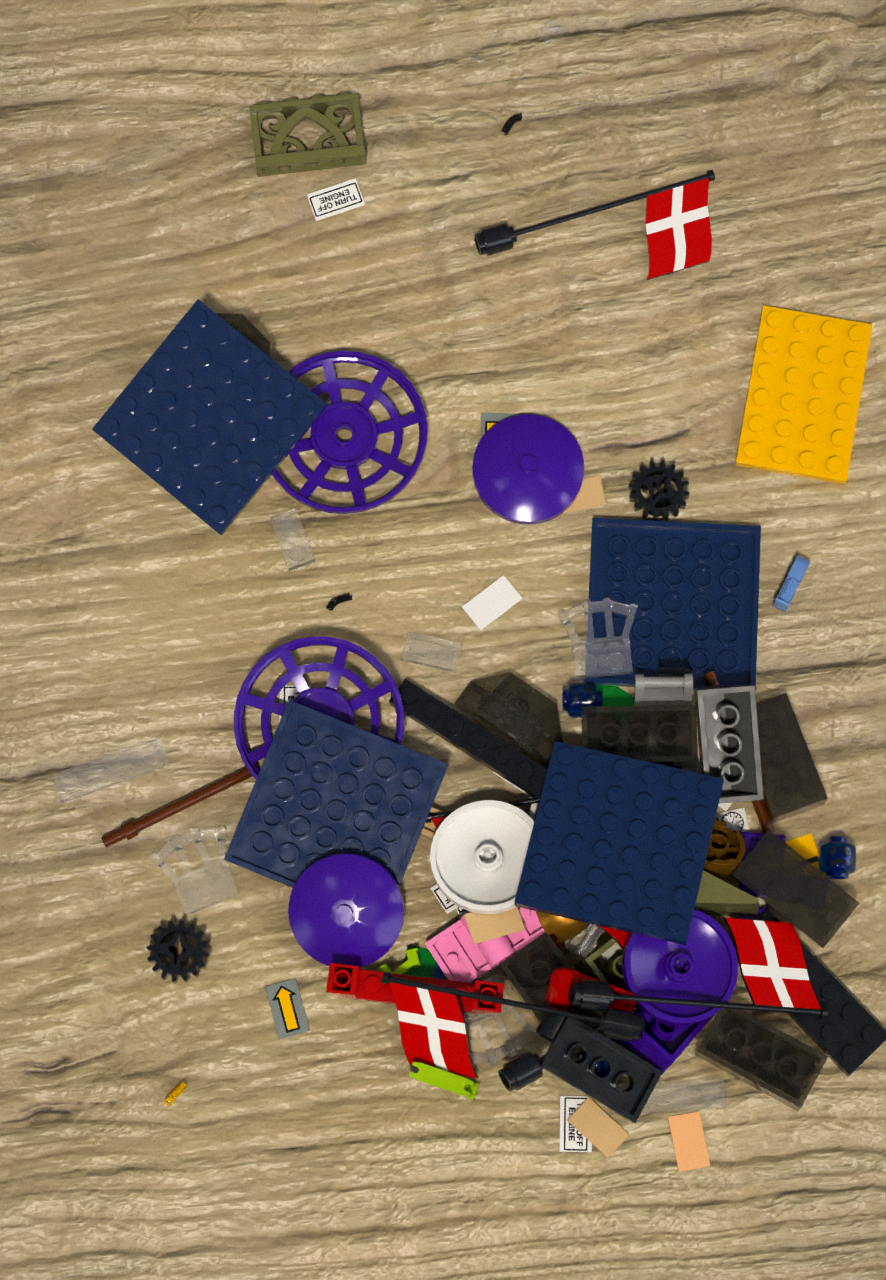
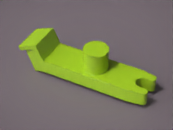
(413, 961)
(445, 1080)

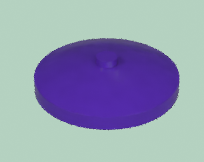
(528, 469)
(346, 910)
(695, 971)

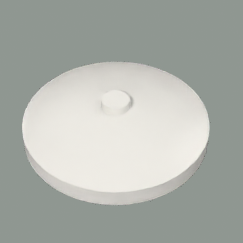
(481, 855)

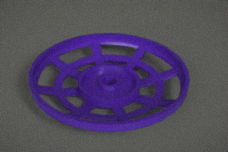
(364, 433)
(320, 699)

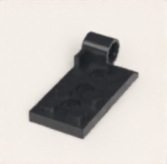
(568, 1033)

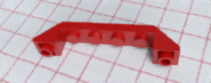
(368, 986)

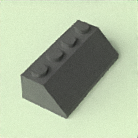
(730, 740)

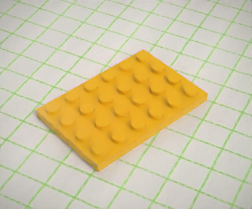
(804, 395)

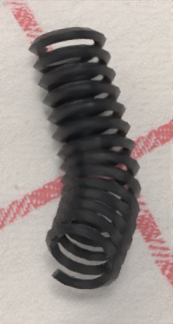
(508, 125)
(332, 604)

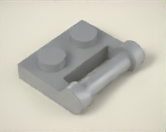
(663, 690)

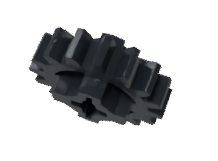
(651, 484)
(164, 949)

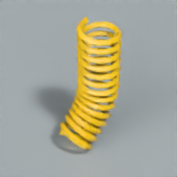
(172, 1096)

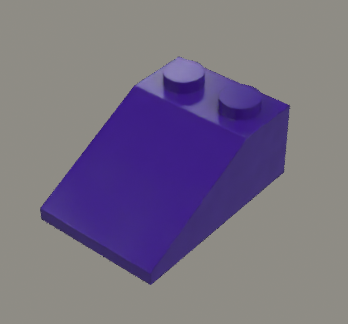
(663, 1041)

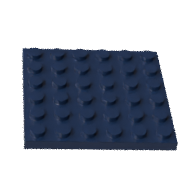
(210, 417)
(692, 596)
(333, 793)
(619, 843)

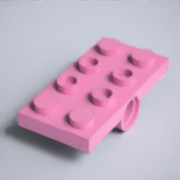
(468, 961)

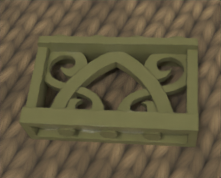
(297, 110)

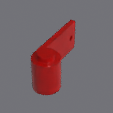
(558, 989)

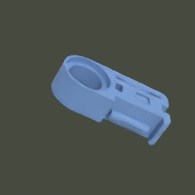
(791, 583)

